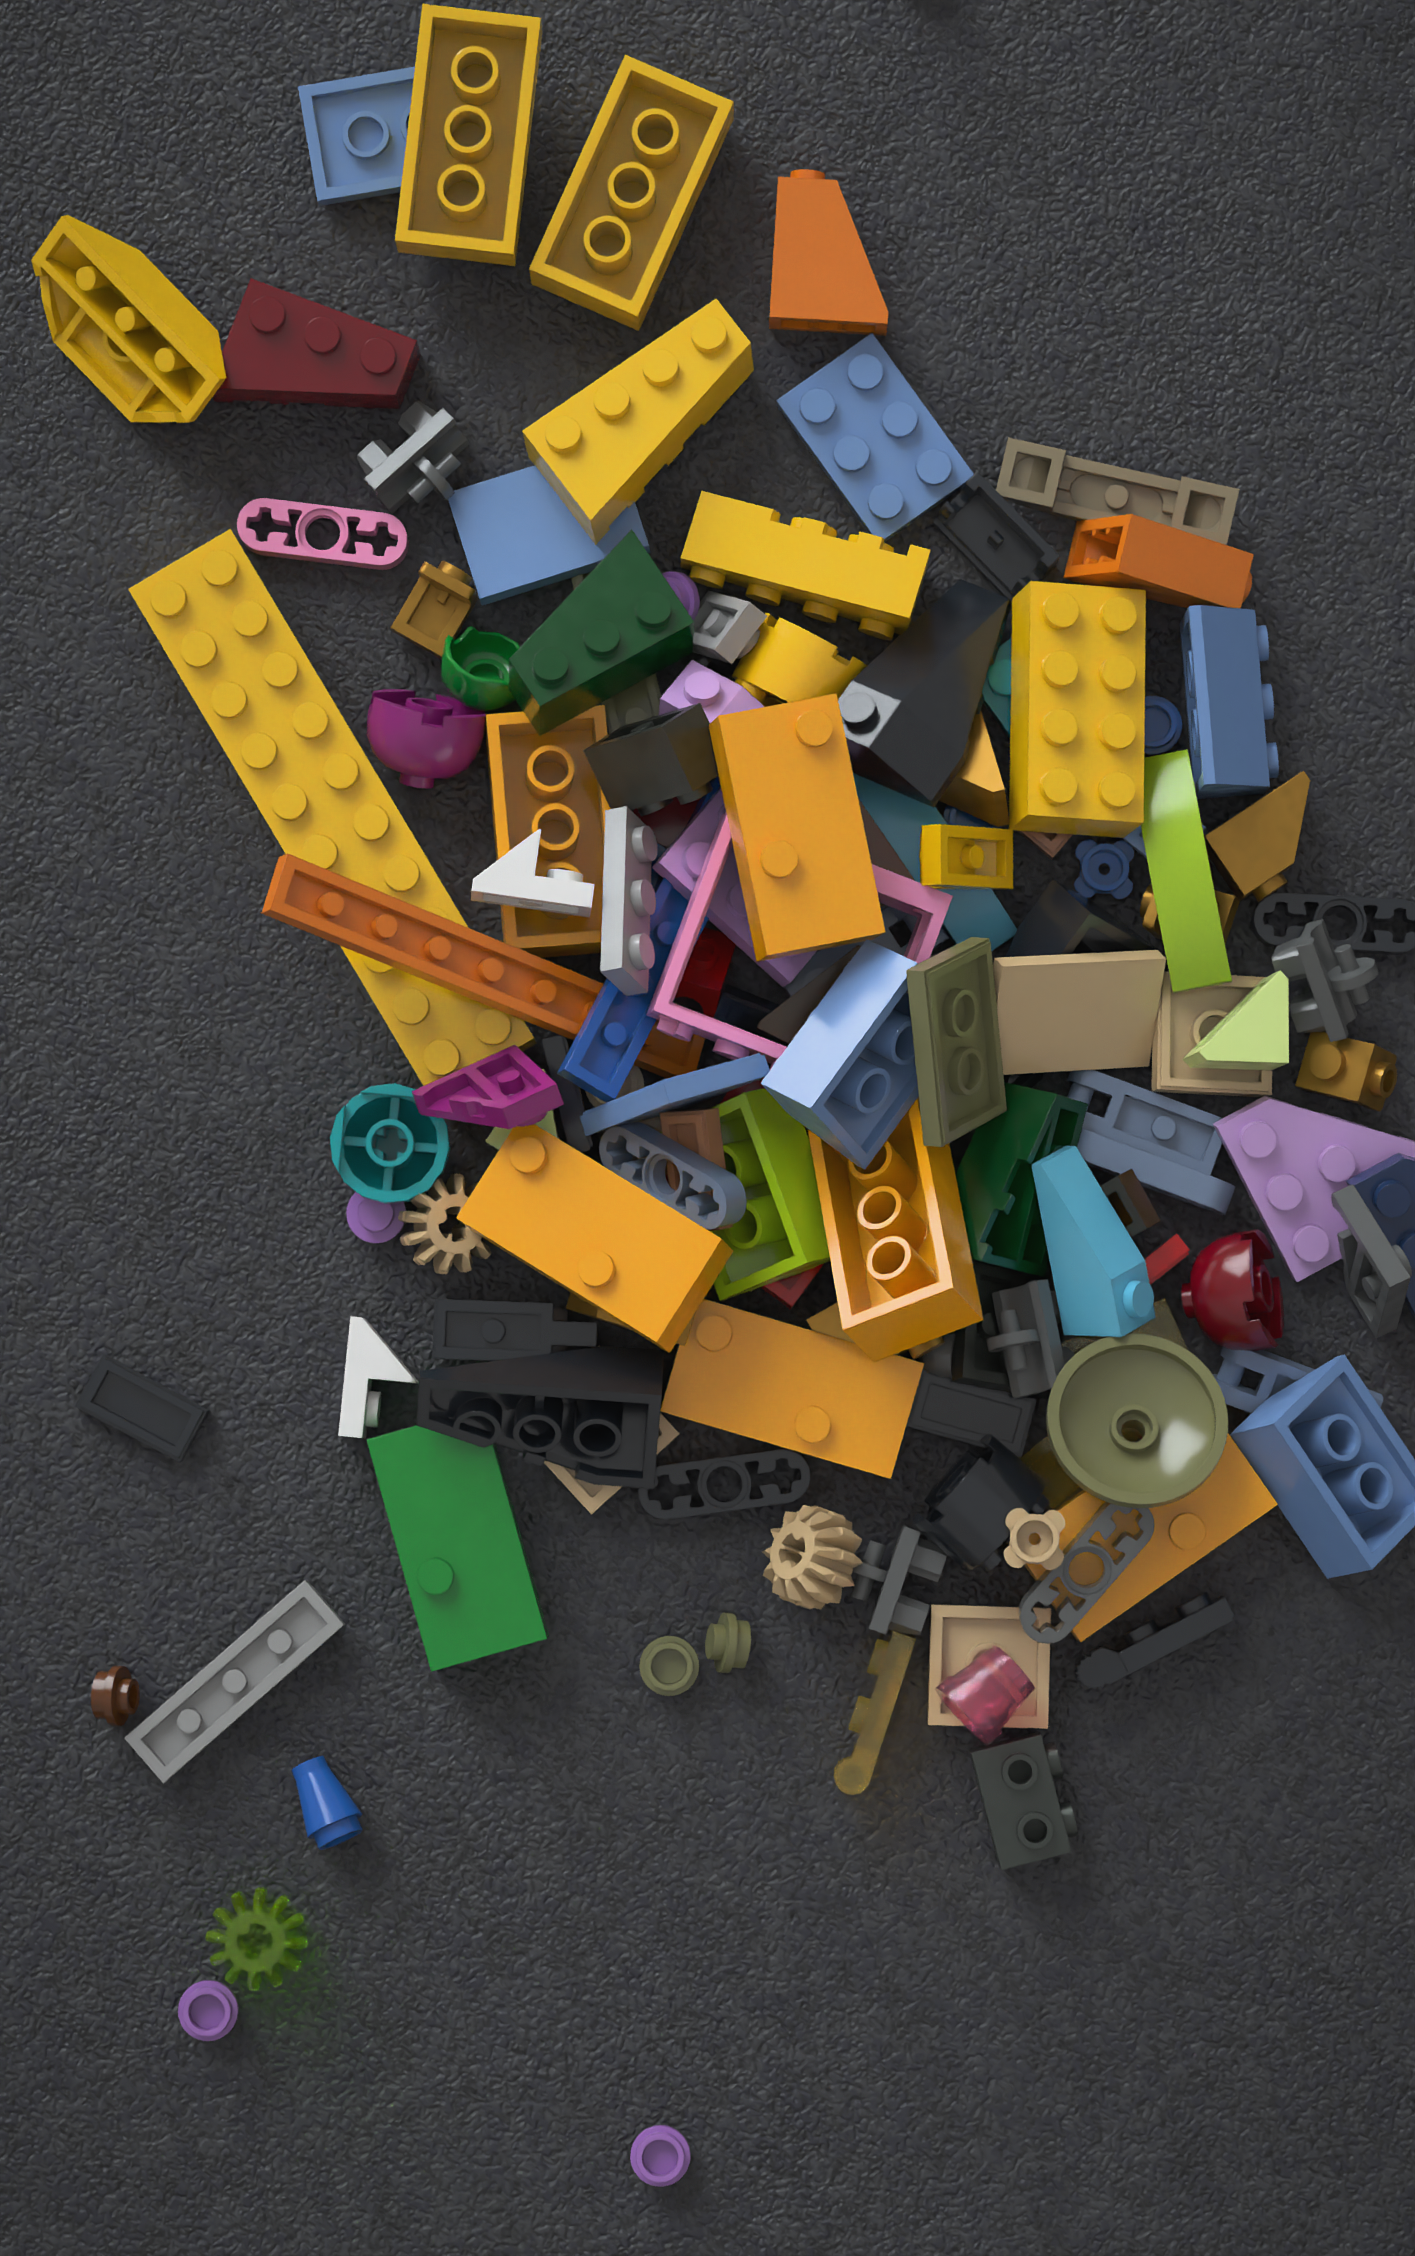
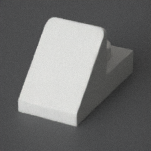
(514, 883)
(366, 1359)

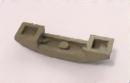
(1088, 489)

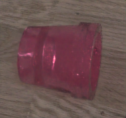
(986, 1693)

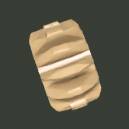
(427, 1232)
(812, 1557)

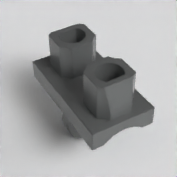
(419, 462)
(1334, 978)
(1029, 1337)
(891, 1608)

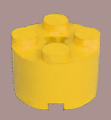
(793, 665)

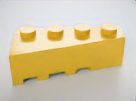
(637, 416)
(804, 565)

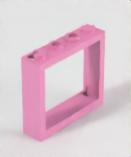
(732, 1042)

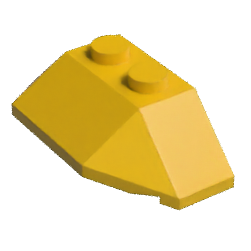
(127, 325)

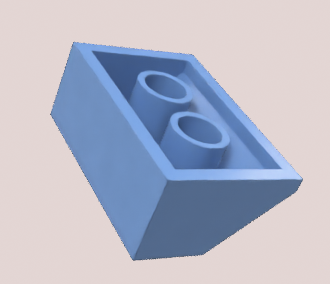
(1227, 701)
(854, 1058)
(1333, 1467)

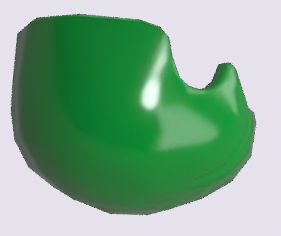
(478, 669)

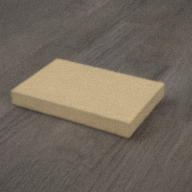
(1077, 1010)

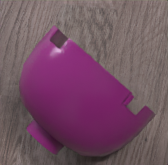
(423, 735)

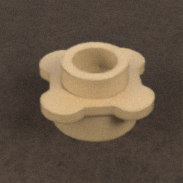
(1022, 1551)

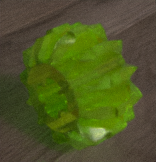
(271, 1953)

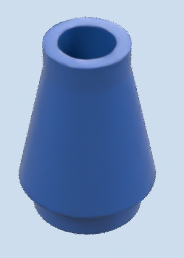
(325, 1805)

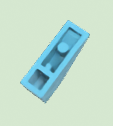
(1092, 1258)

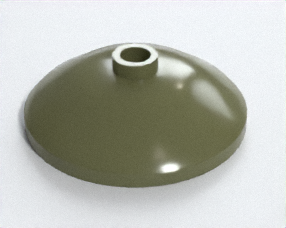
(1145, 1387)

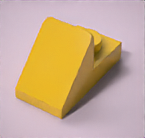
(966, 857)

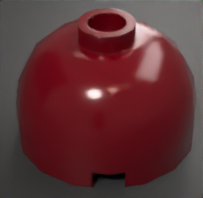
(1234, 1293)

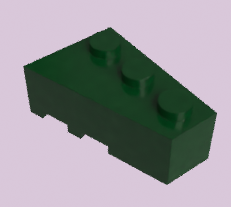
(601, 639)
(998, 1177)

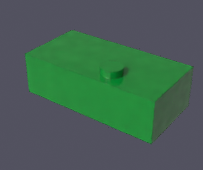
(457, 1545)

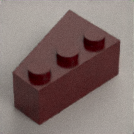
(311, 353)

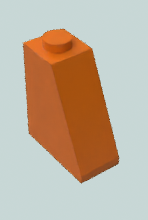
(820, 263)
(1158, 559)

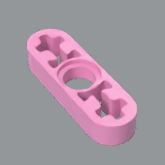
(277, 541)

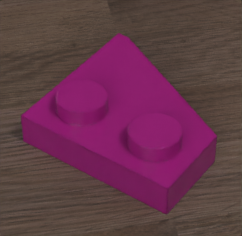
(492, 1092)

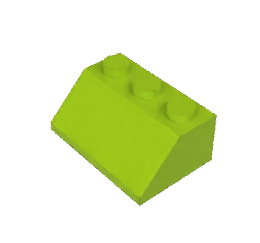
(783, 1212)

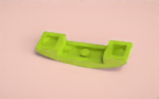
(1182, 875)

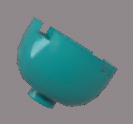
(388, 1146)

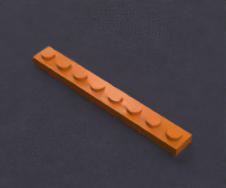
(452, 957)

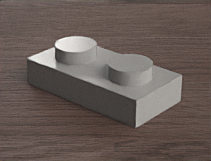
(726, 627)

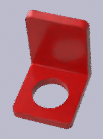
(707, 970)

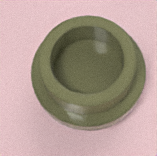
(728, 1643)
(669, 1665)

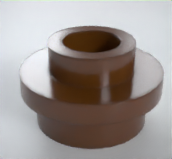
(114, 1695)

